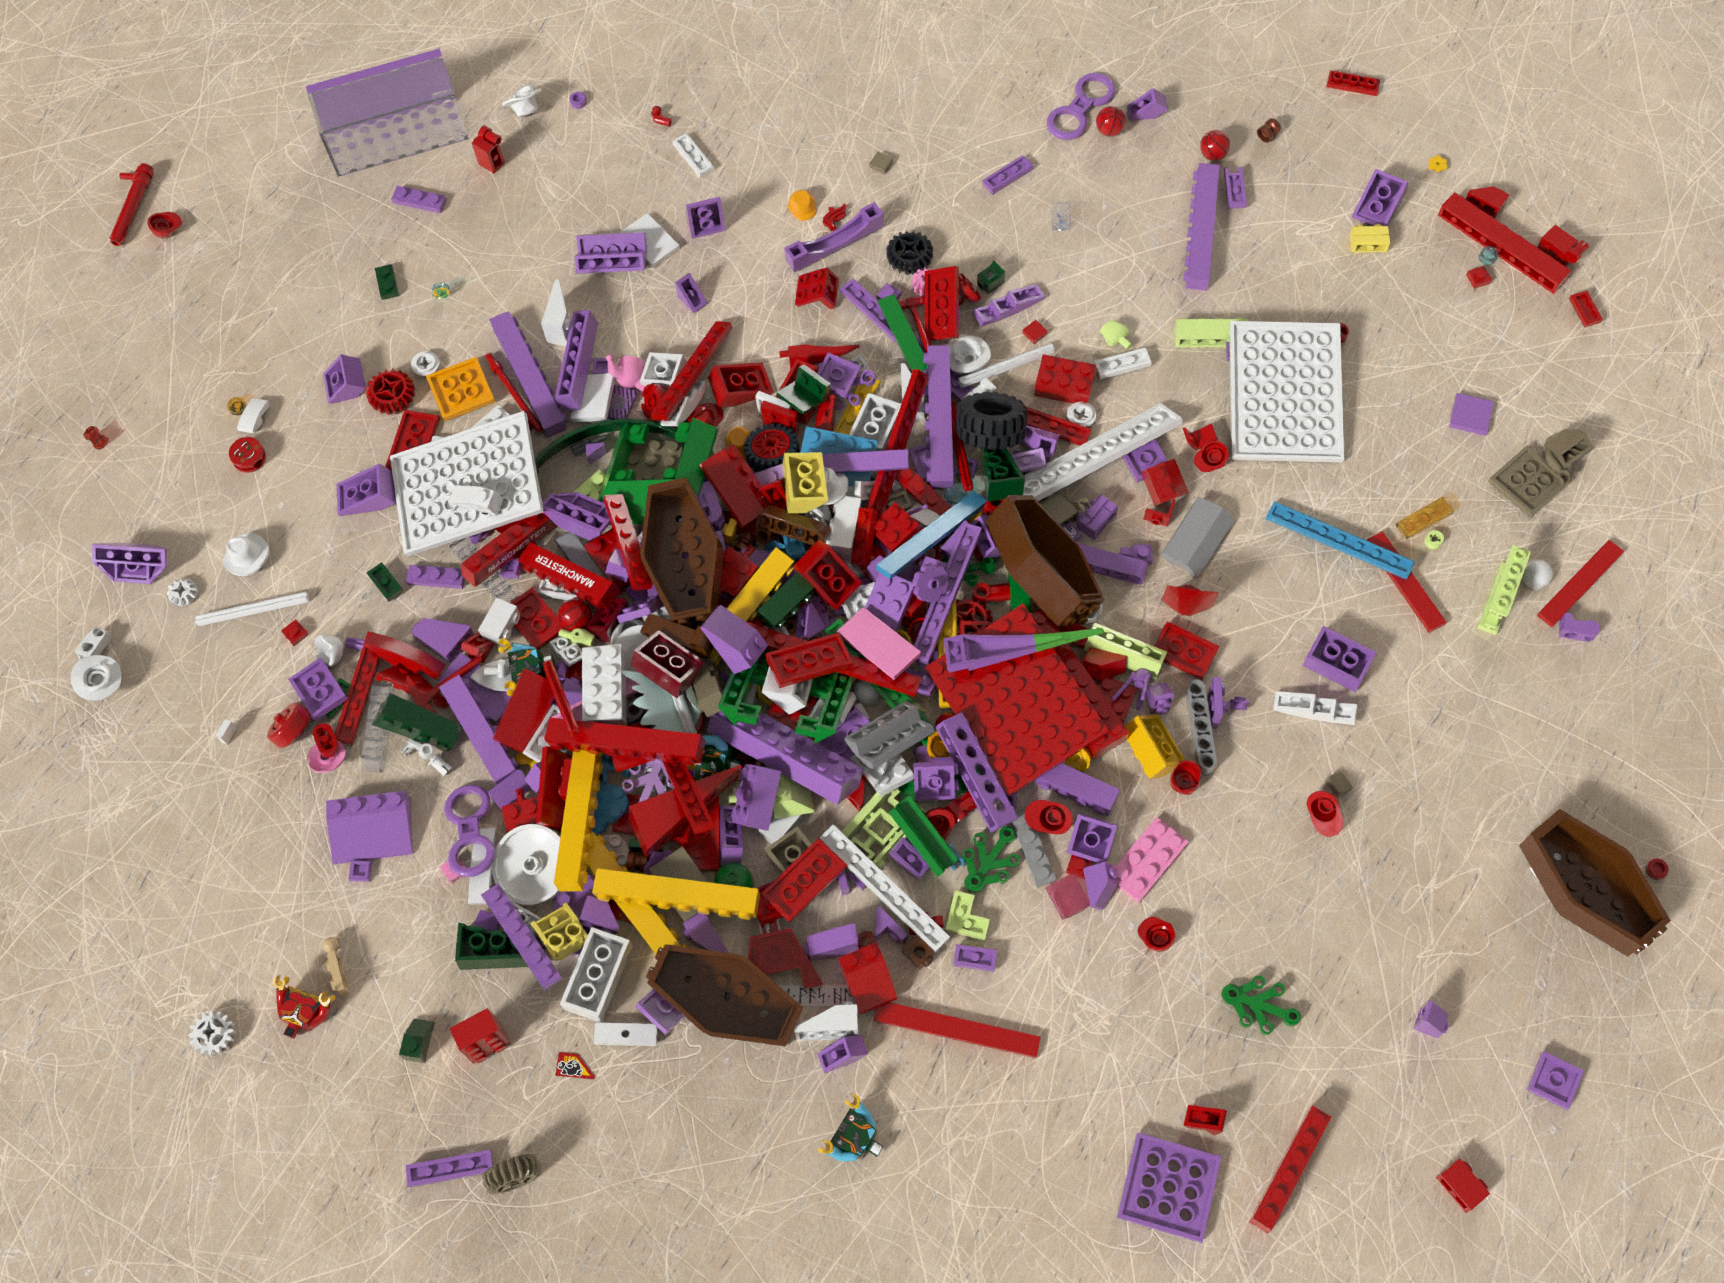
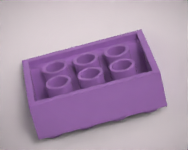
(370, 827)

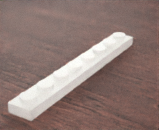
(885, 889)

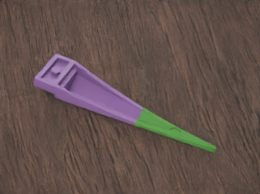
(983, 650)

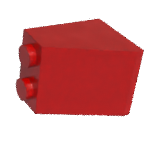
(867, 978)

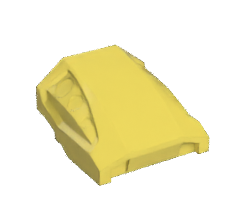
(560, 932)

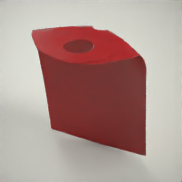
(1188, 599)

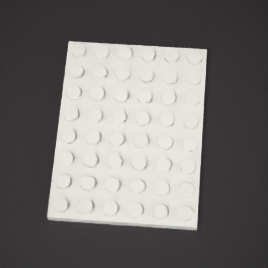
(1286, 391)
(485, 456)

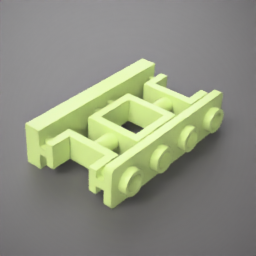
(1504, 589)
(868, 816)

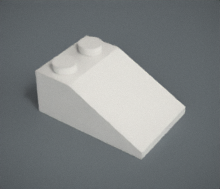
(556, 317)
(831, 1024)

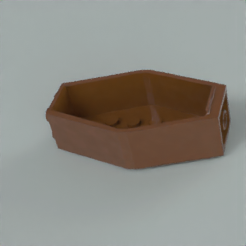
(666, 542)
(1045, 560)
(1614, 880)
(720, 973)

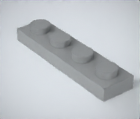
(1033, 851)

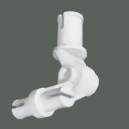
(426, 752)

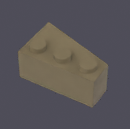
(708, 688)

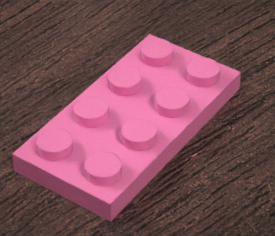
(1148, 859)

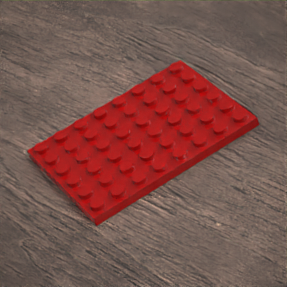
(1022, 708)

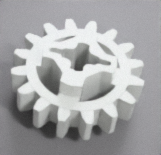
(206, 1027)

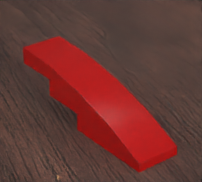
(406, 654)

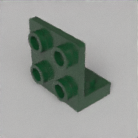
(805, 392)

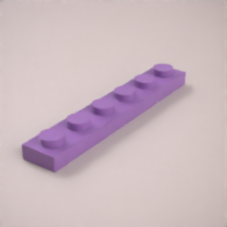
(521, 937)

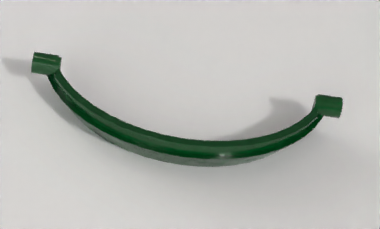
(595, 429)

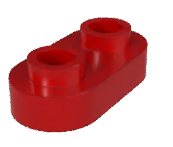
(326, 740)

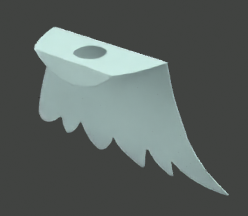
(660, 704)

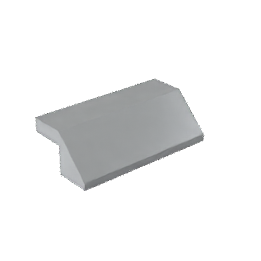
(1197, 536)
(888, 735)

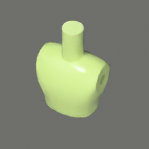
(1115, 333)
(581, 636)

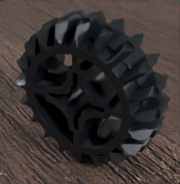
(909, 245)

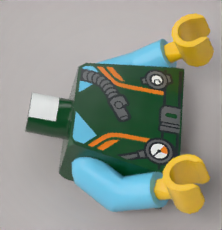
(522, 657)
(716, 757)
(854, 1135)

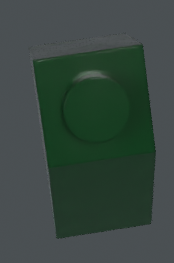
(416, 1040)

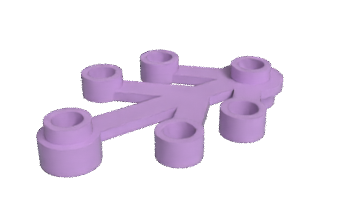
(651, 779)

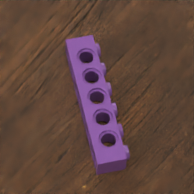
(967, 767)

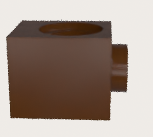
(914, 944)

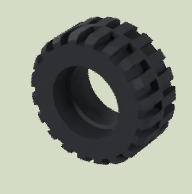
(991, 420)

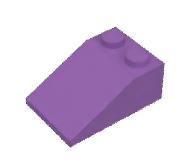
(1380, 199)
(705, 217)
(366, 491)
(733, 639)

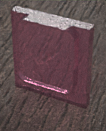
(1068, 896)

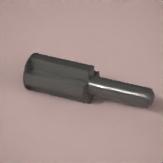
(581, 446)

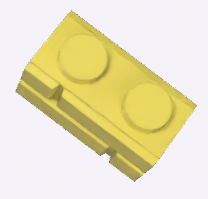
(1369, 238)

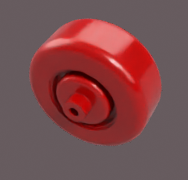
(288, 725)

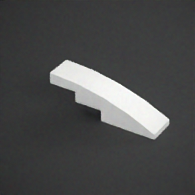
(687, 405)
(1315, 708)
(481, 882)

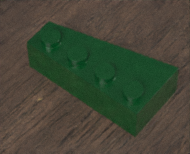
(1001, 474)
(416, 723)
(486, 949)

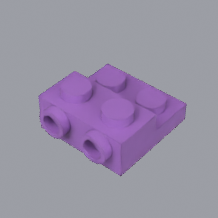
(936, 779)

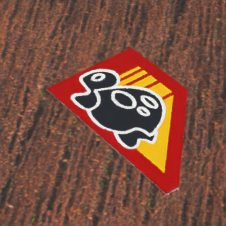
(572, 1066)

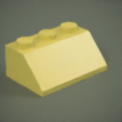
(804, 481)

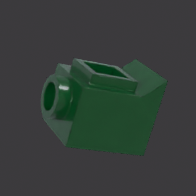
(991, 278)

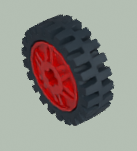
(767, 446)

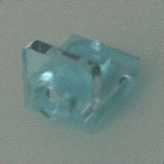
(956, 494)

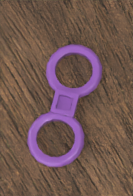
(1080, 106)
(469, 830)

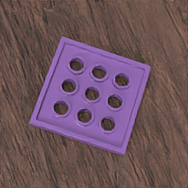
(1150, 1216)

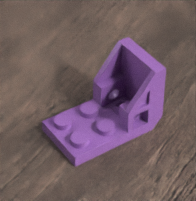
(711, 505)

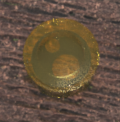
(236, 406)

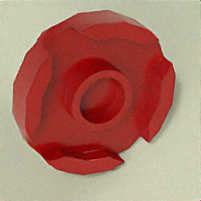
(966, 290)
(652, 394)

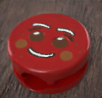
(247, 454)

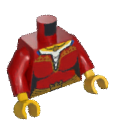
(300, 1008)

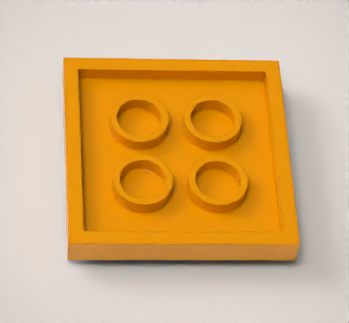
(460, 389)

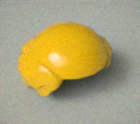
(1080, 760)

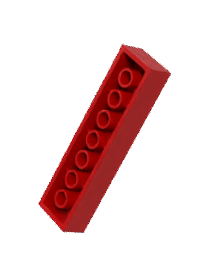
(1117, 730)

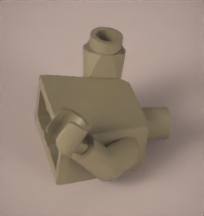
(1565, 449)
(1064, 508)

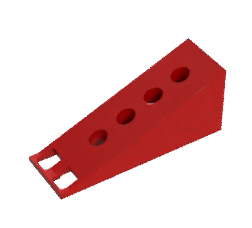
(662, 816)

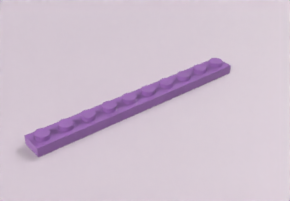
(869, 306)

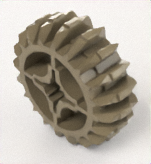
(511, 1174)

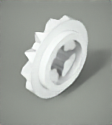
(419, 360)
(1077, 409)
(186, 596)

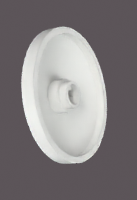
(527, 864)

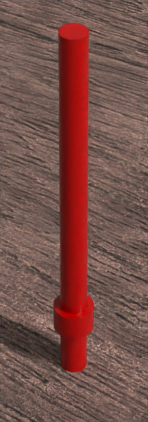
(497, 368)

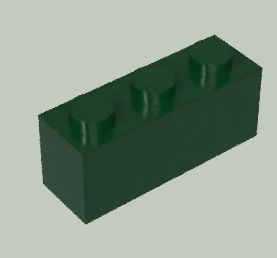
(785, 602)

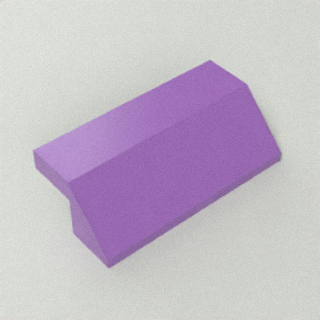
(611, 252)

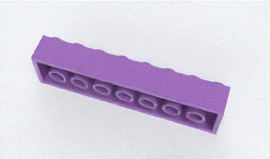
(791, 754)

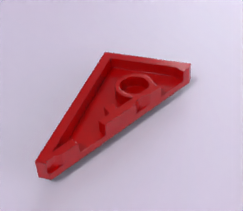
(398, 677)

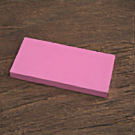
(879, 643)

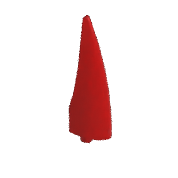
(814, 354)

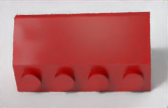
(735, 484)

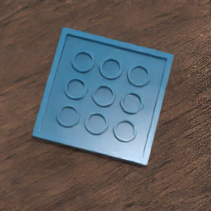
(832, 442)

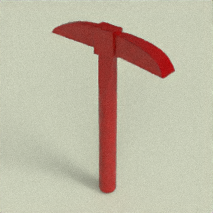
(912, 303)
(423, 699)

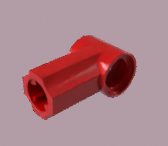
(992, 592)
(961, 806)

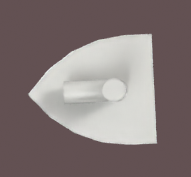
(493, 675)

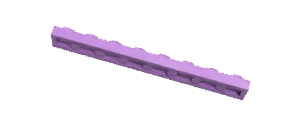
(940, 609)

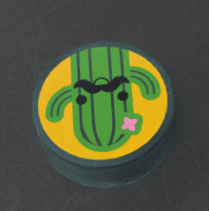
(440, 290)

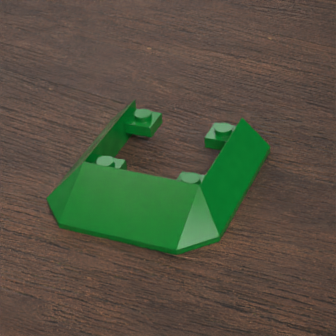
(698, 446)
(831, 687)

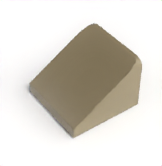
(1338, 784)

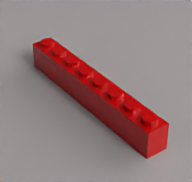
(1509, 245)
(627, 741)

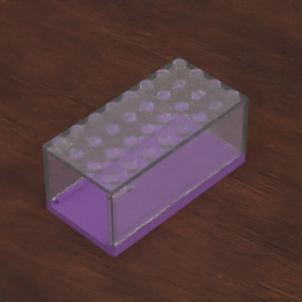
(387, 112)

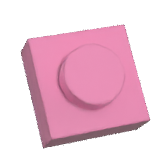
(451, 875)

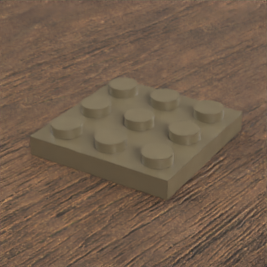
(652, 458)
(1528, 481)

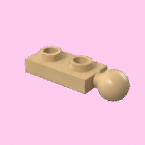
(335, 966)

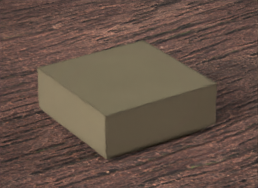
(881, 162)

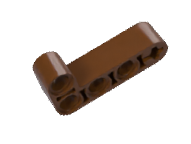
(793, 525)
(690, 639)

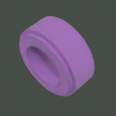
(578, 100)

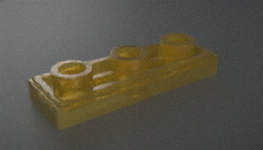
(1431, 513)

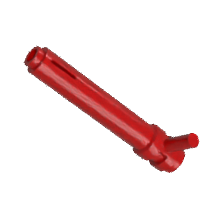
(140, 183)

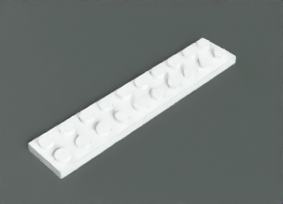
(1100, 451)

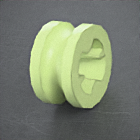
(1434, 545)

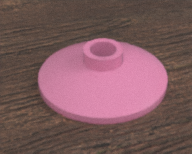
(322, 764)

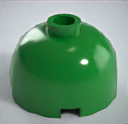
(734, 874)

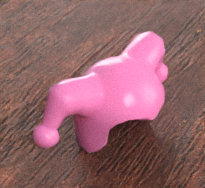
(627, 372)

